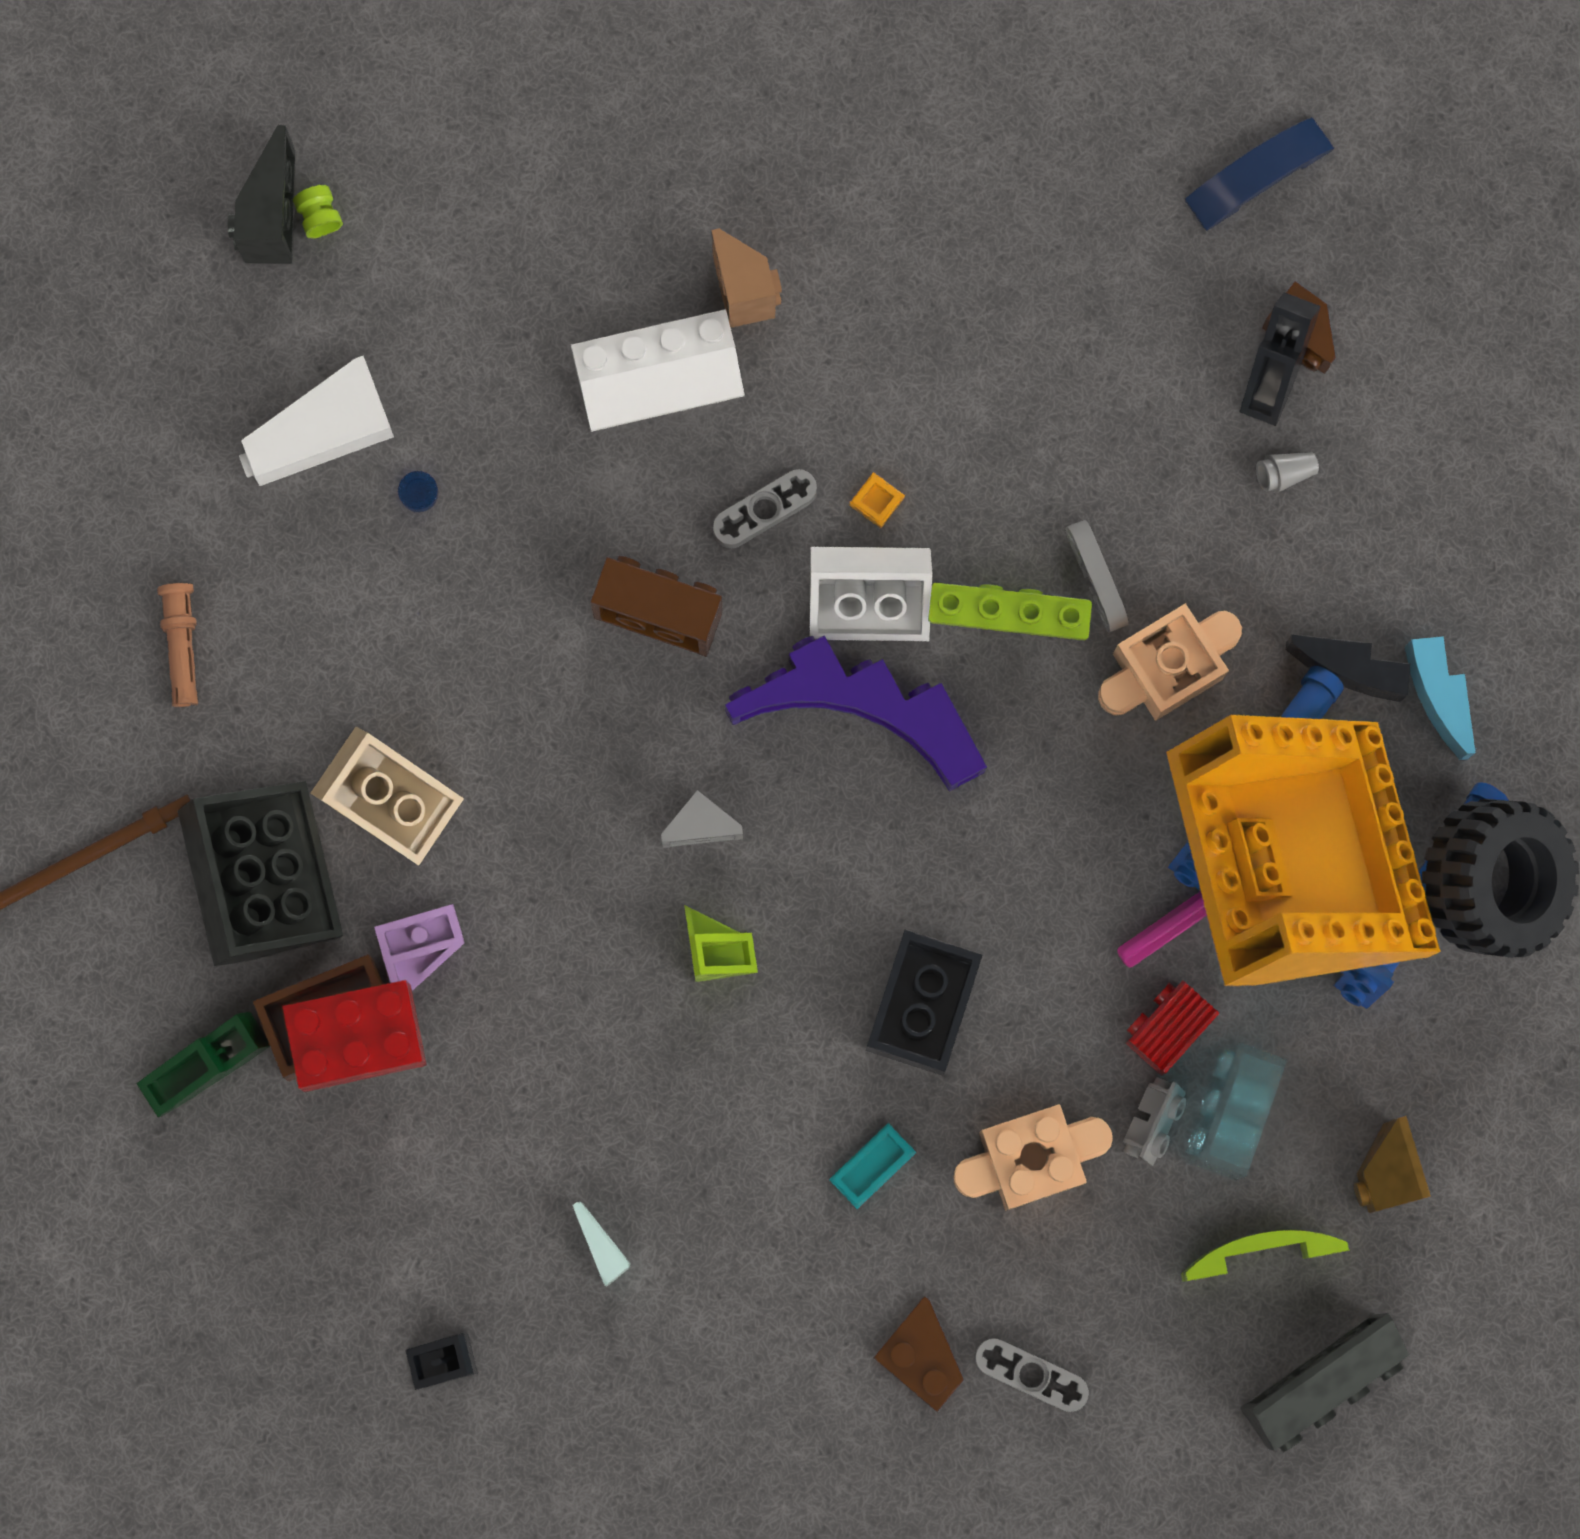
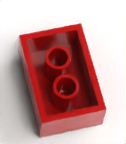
(354, 1036)

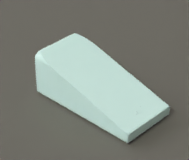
(607, 1256)

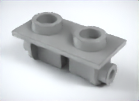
(1151, 1136)

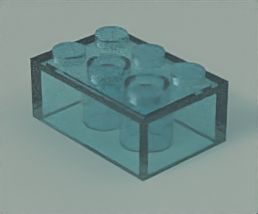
(1235, 1111)

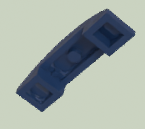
(1258, 171)

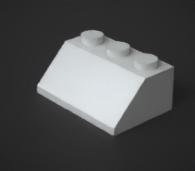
(870, 593)

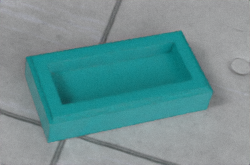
(872, 1166)

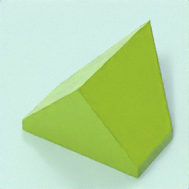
(718, 949)

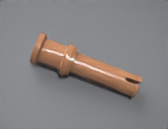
(179, 626)

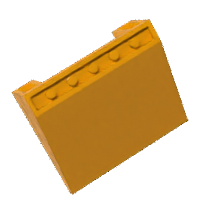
(1300, 848)

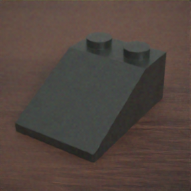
(266, 206)

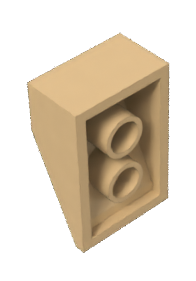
(387, 795)

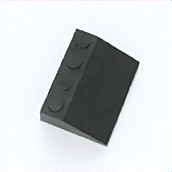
(259, 872)

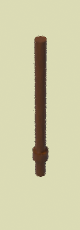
(152, 820)

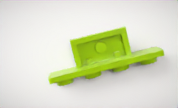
(1010, 611)

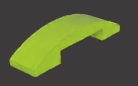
(1311, 1245)

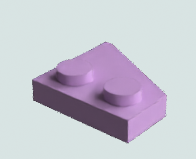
(419, 944)

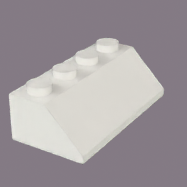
(658, 370)

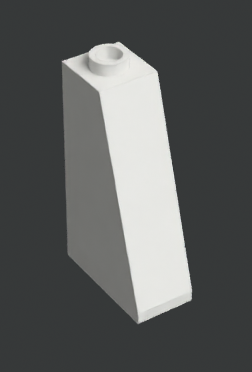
(318, 427)

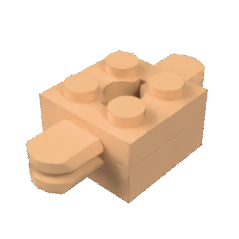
(1170, 662)
(1032, 1157)

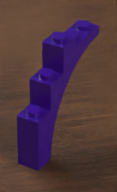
(818, 681)

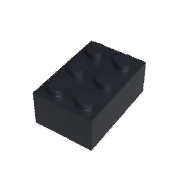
(924, 1002)

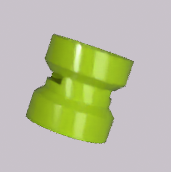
(317, 211)

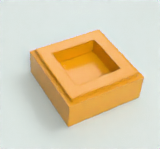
(877, 500)

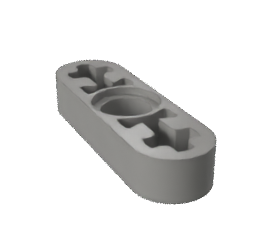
(734, 515)
(1095, 568)
(1064, 1377)

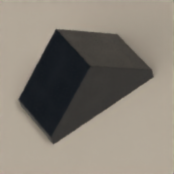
(441, 1361)

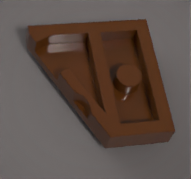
(922, 1357)

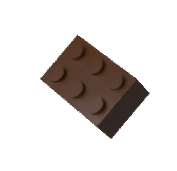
(657, 605)
(345, 978)

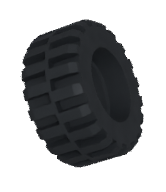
(1538, 886)

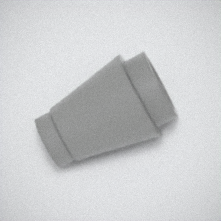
(1285, 470)

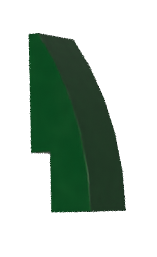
(203, 1063)

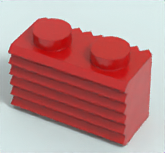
(1171, 1027)

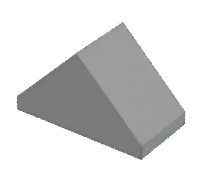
(701, 823)

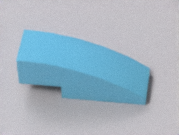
(1441, 695)

